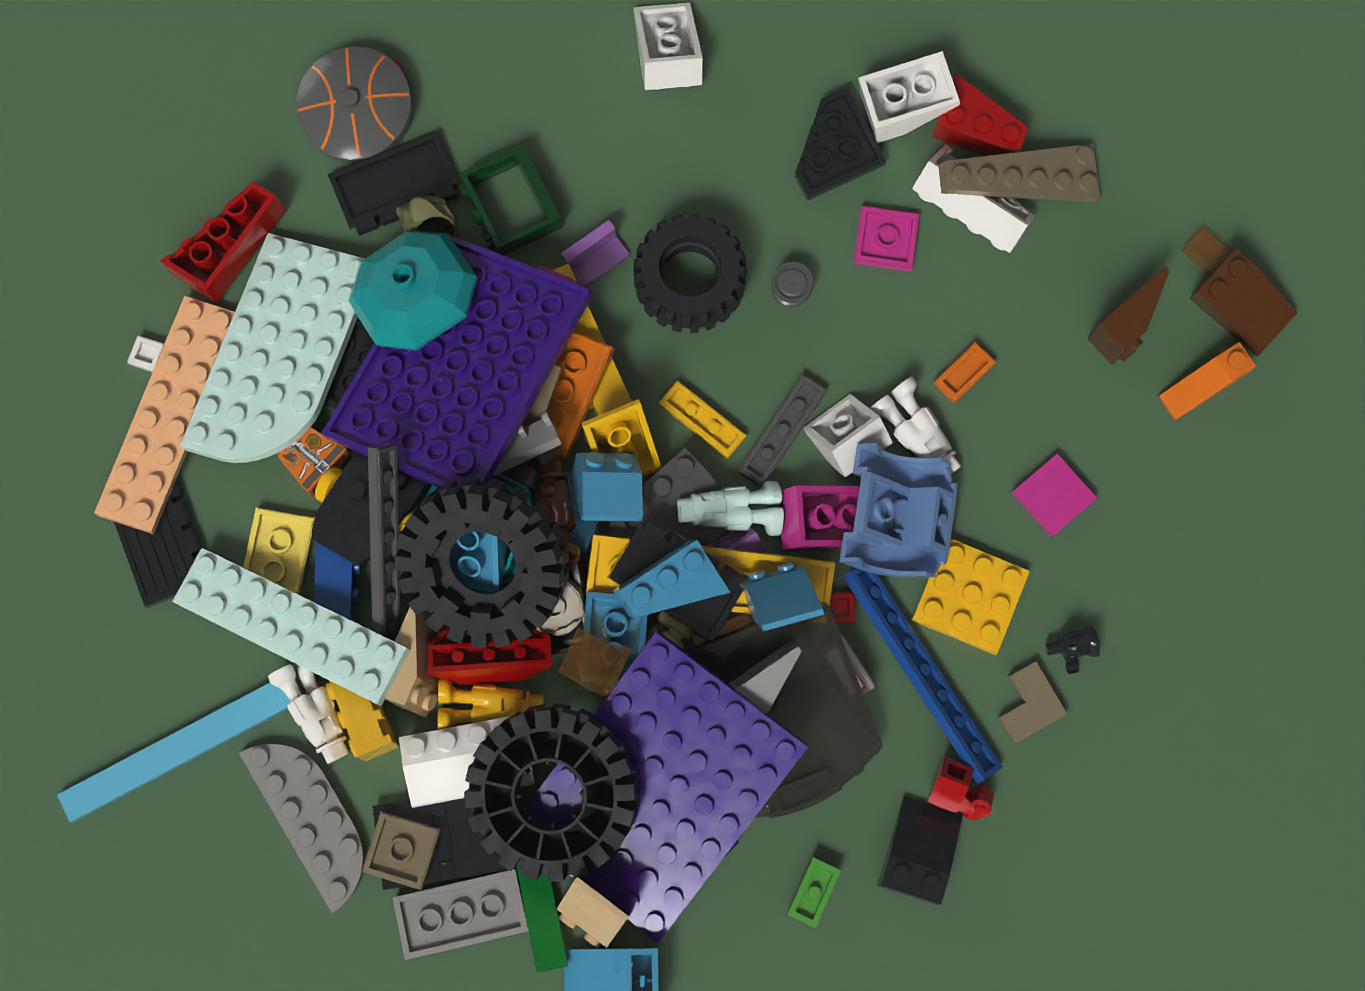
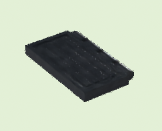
(392, 179)
(649, 546)
(162, 558)

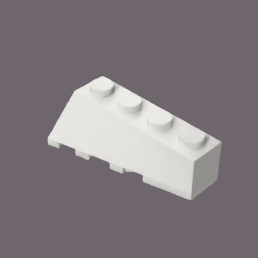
(996, 218)

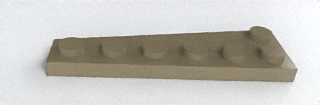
(1037, 174)

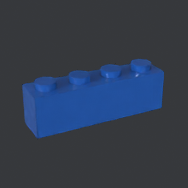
(336, 583)

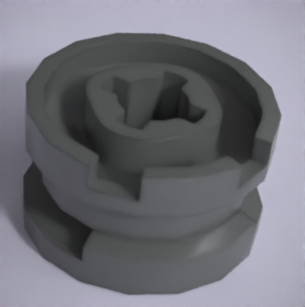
(792, 284)

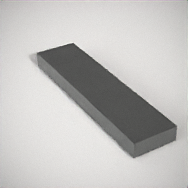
(782, 430)

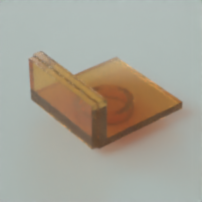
(593, 663)

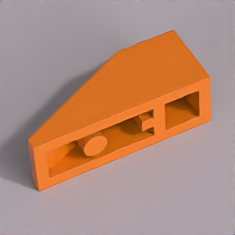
(1207, 381)

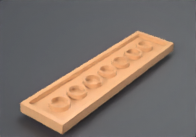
(152, 448)

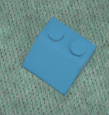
(607, 486)

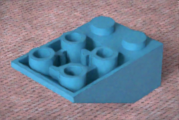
(611, 969)

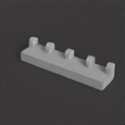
(529, 443)

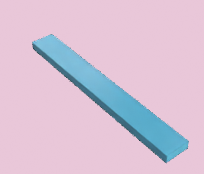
(172, 751)

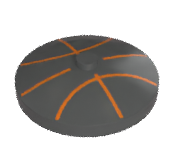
(354, 104)

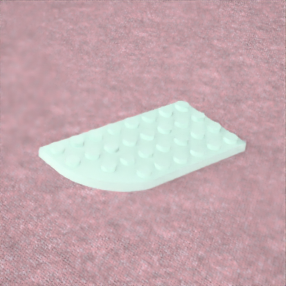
(276, 353)

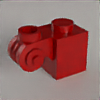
(952, 791)

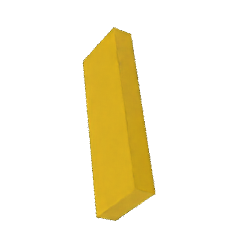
(702, 419)

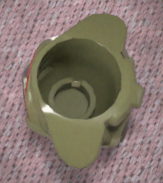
(428, 215)

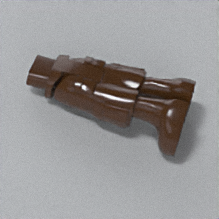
(554, 494)

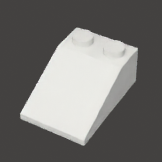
(668, 46)
(907, 95)

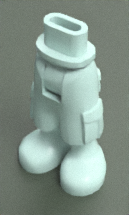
(730, 508)

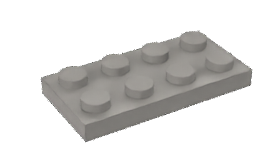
(460, 914)

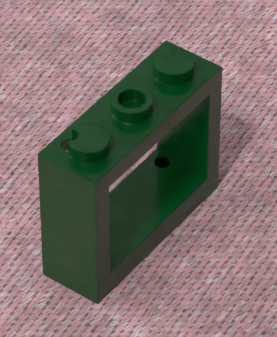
(492, 167)

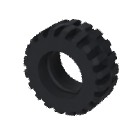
(696, 237)

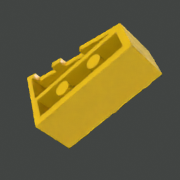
(365, 722)

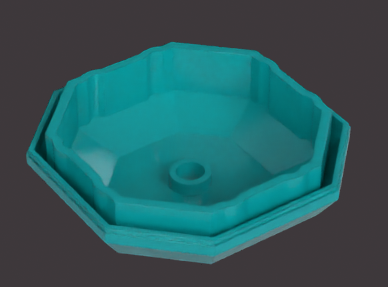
(424, 305)

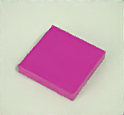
(886, 238)
(1054, 495)

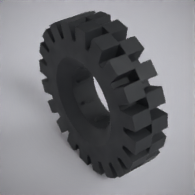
(584, 748)

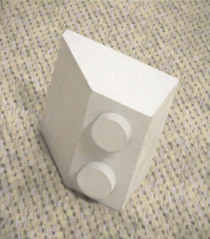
(843, 428)

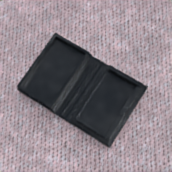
(458, 848)

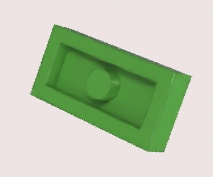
(814, 892)

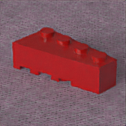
(226, 243)

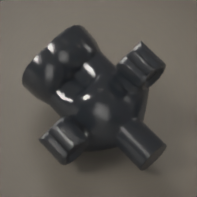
(1075, 644)

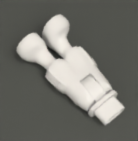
(922, 431)
(312, 711)

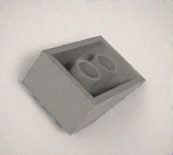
(767, 677)

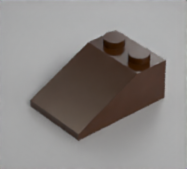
(1244, 303)
(1121, 331)

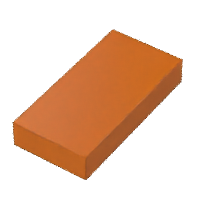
(964, 372)

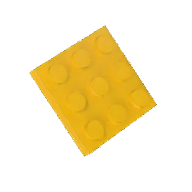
(971, 597)

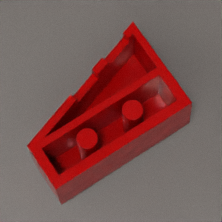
(979, 124)

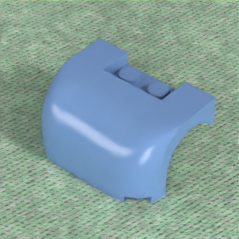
(900, 514)

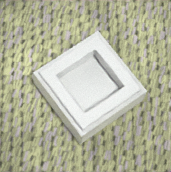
(145, 353)

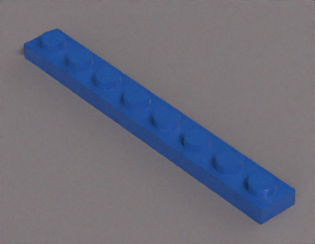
(923, 673)

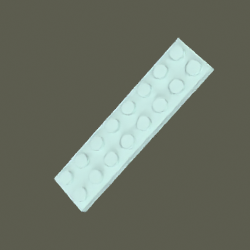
(291, 626)

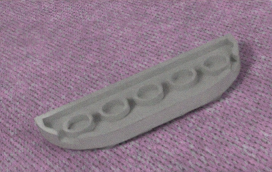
(310, 818)

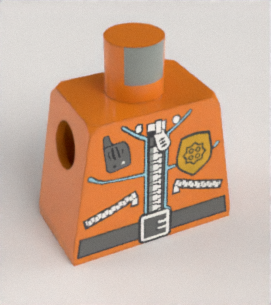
(311, 458)

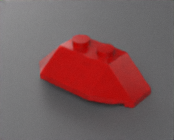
(488, 665)

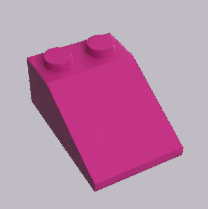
(817, 516)

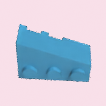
(671, 581)

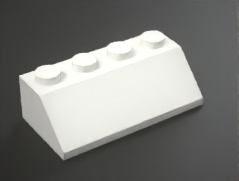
(439, 760)

